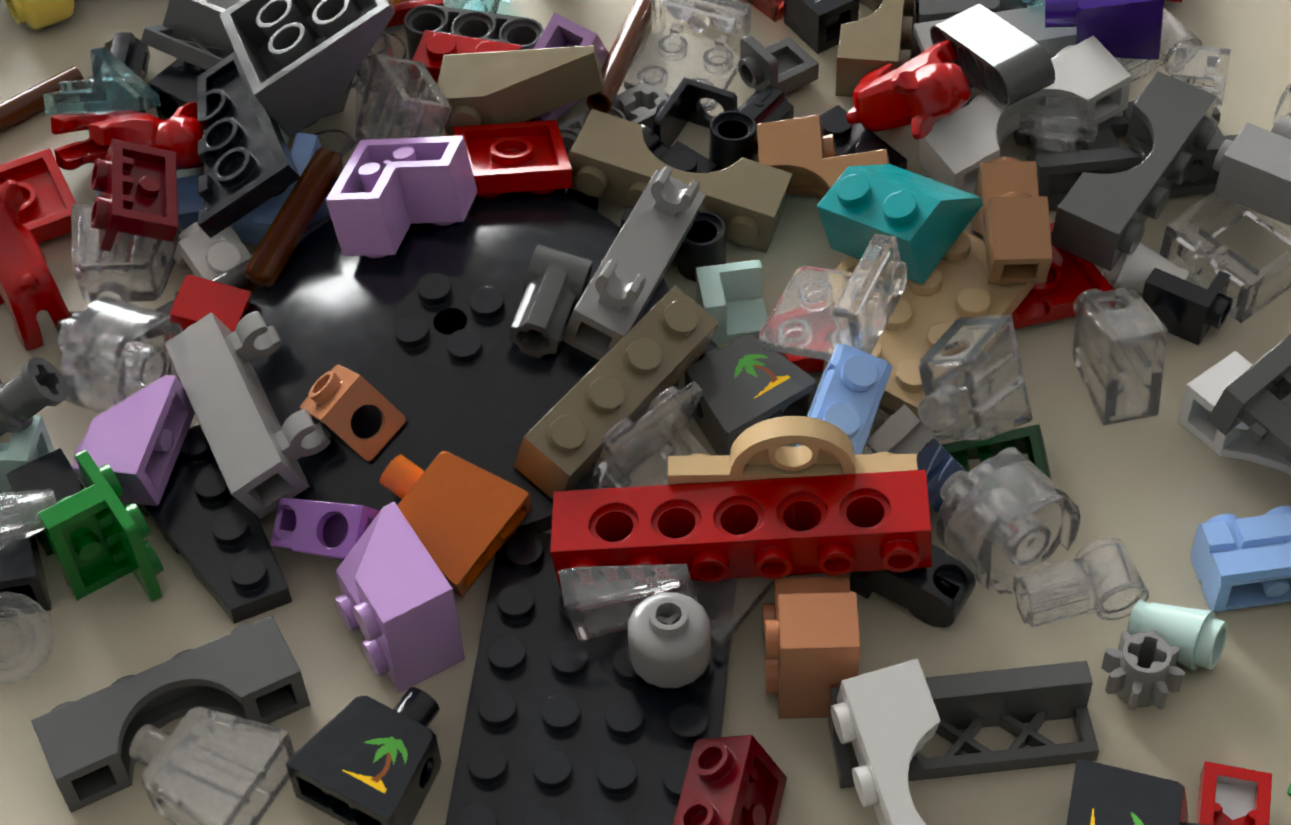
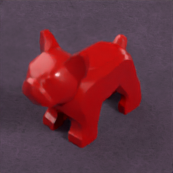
(913, 94)
(175, 134)
(24, 273)

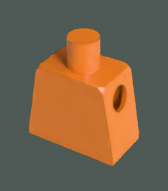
(457, 512)

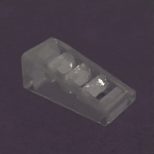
(604, 596)

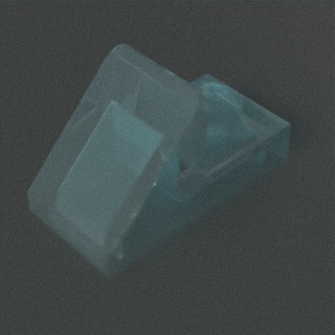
(114, 89)

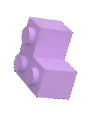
(397, 185)

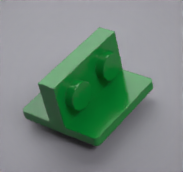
(99, 535)

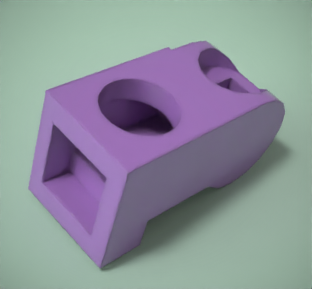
(320, 527)

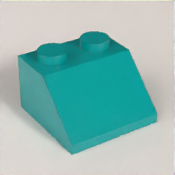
(900, 204)

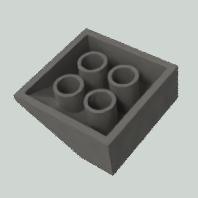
(303, 51)

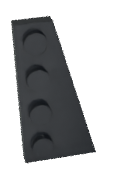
(239, 148)
(218, 534)

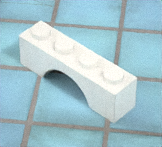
(976, 131)
(887, 721)

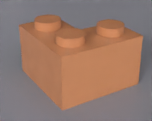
(809, 643)

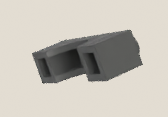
(1108, 211)
(238, 675)

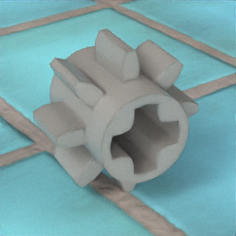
(1142, 669)

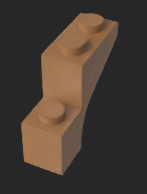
(811, 156)
(1013, 222)

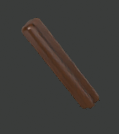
(294, 218)

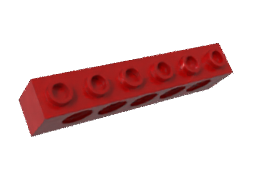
(848, 519)

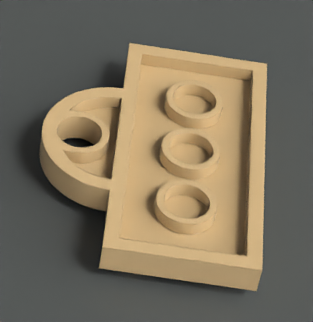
(927, 310)
(761, 455)

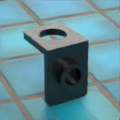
(685, 107)

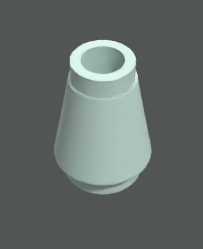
(1191, 629)

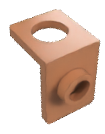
(338, 396)

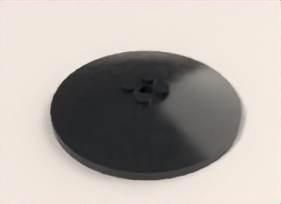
(383, 319)

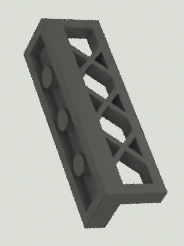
(198, 36)
(1002, 700)

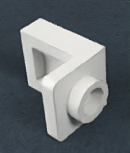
(207, 255)

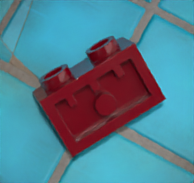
(134, 193)
(730, 784)

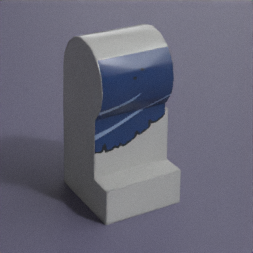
(907, 435)

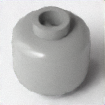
(669, 639)

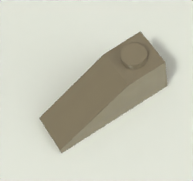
(516, 83)

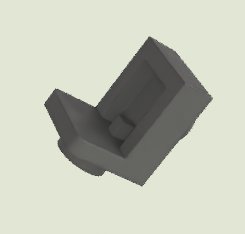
(778, 65)

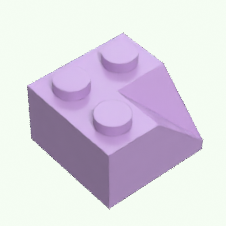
(399, 602)

